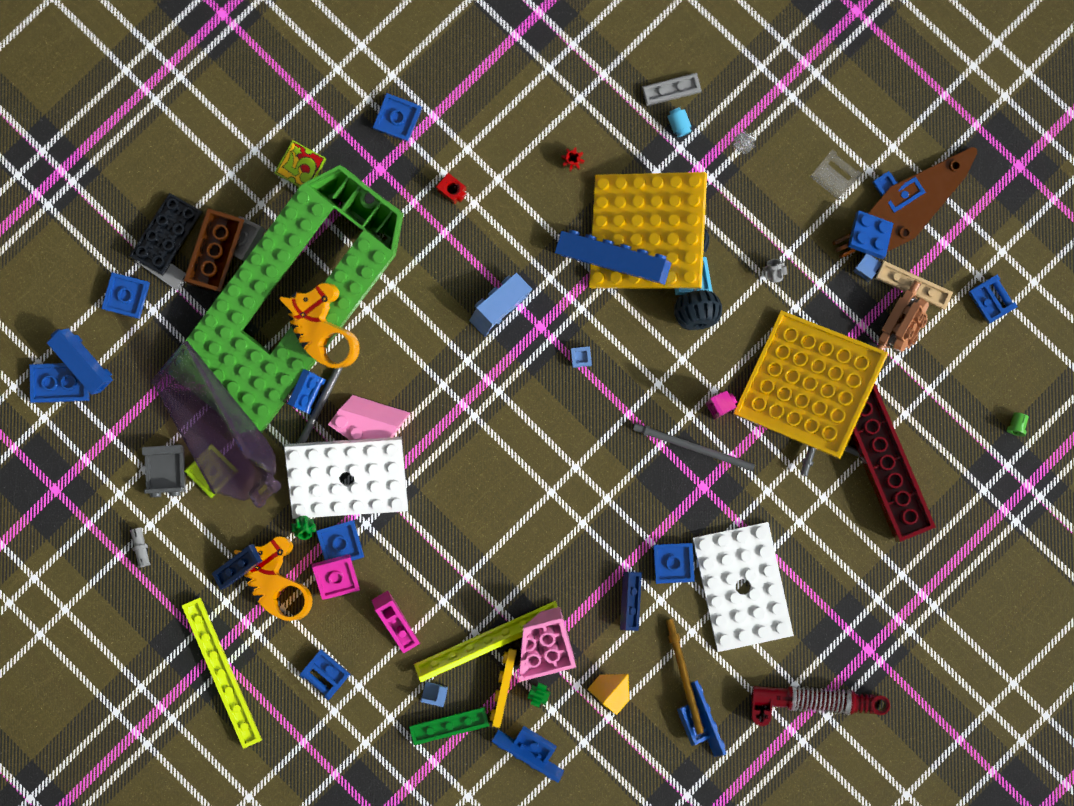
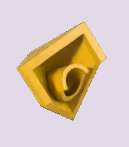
(611, 690)

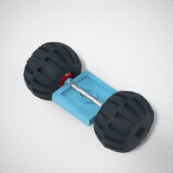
(698, 306)

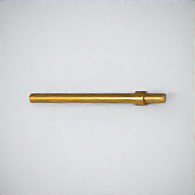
(674, 639)

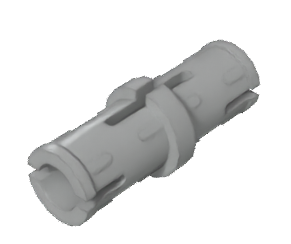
(140, 547)

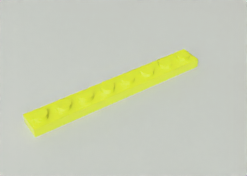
(476, 646)
(221, 673)

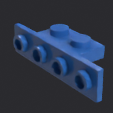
(709, 726)
(532, 750)

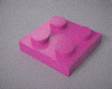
(335, 577)

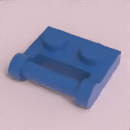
(988, 303)
(306, 391)
(329, 669)

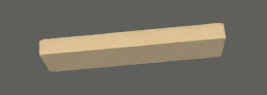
(903, 280)

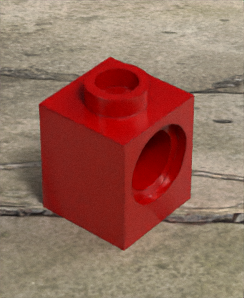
(447, 182)

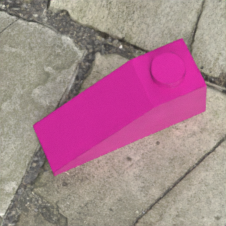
(721, 404)
(395, 621)

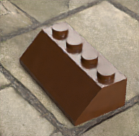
(214, 250)

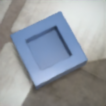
(581, 357)

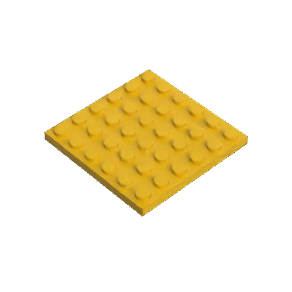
(652, 214)
(810, 384)

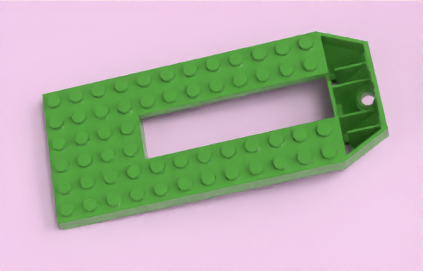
(248, 370)

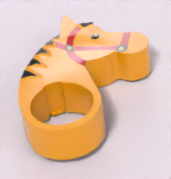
(308, 319)
(267, 582)

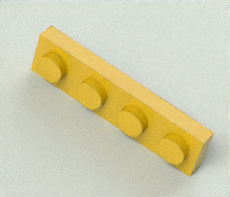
(501, 695)

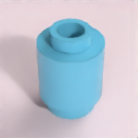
(679, 122)

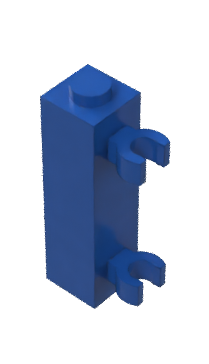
(79, 360)

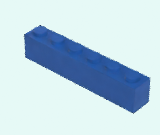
(612, 257)

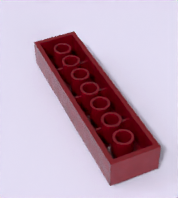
(890, 471)

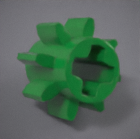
(303, 527)
(538, 695)

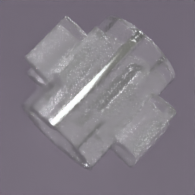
(744, 142)

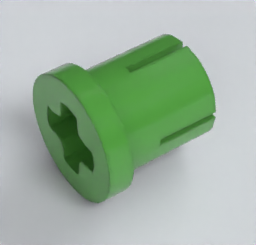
(1018, 424)

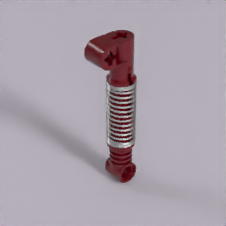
(813, 700)

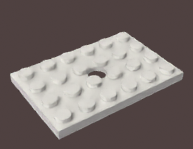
(376, 469)
(736, 617)

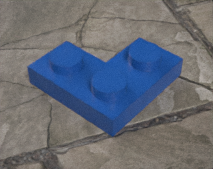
(885, 181)

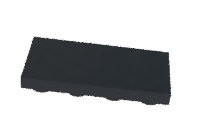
(166, 234)

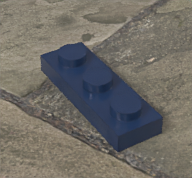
(237, 567)
(630, 601)

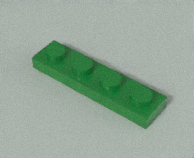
(449, 726)

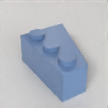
(499, 303)

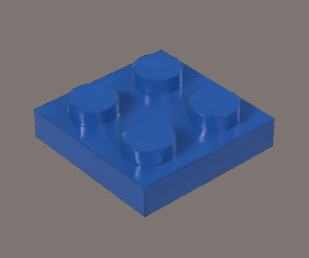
(397, 117)
(870, 234)
(125, 295)
(340, 541)
(673, 563)

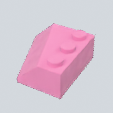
(367, 419)
(545, 646)

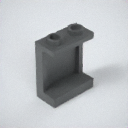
(164, 470)

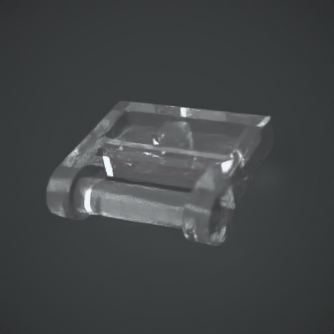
(831, 179)

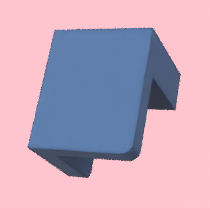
(867, 267)
(434, 694)

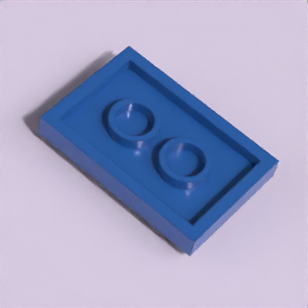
(55, 384)

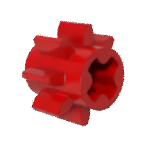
(571, 164)

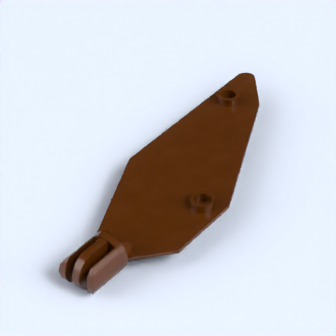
(909, 221)

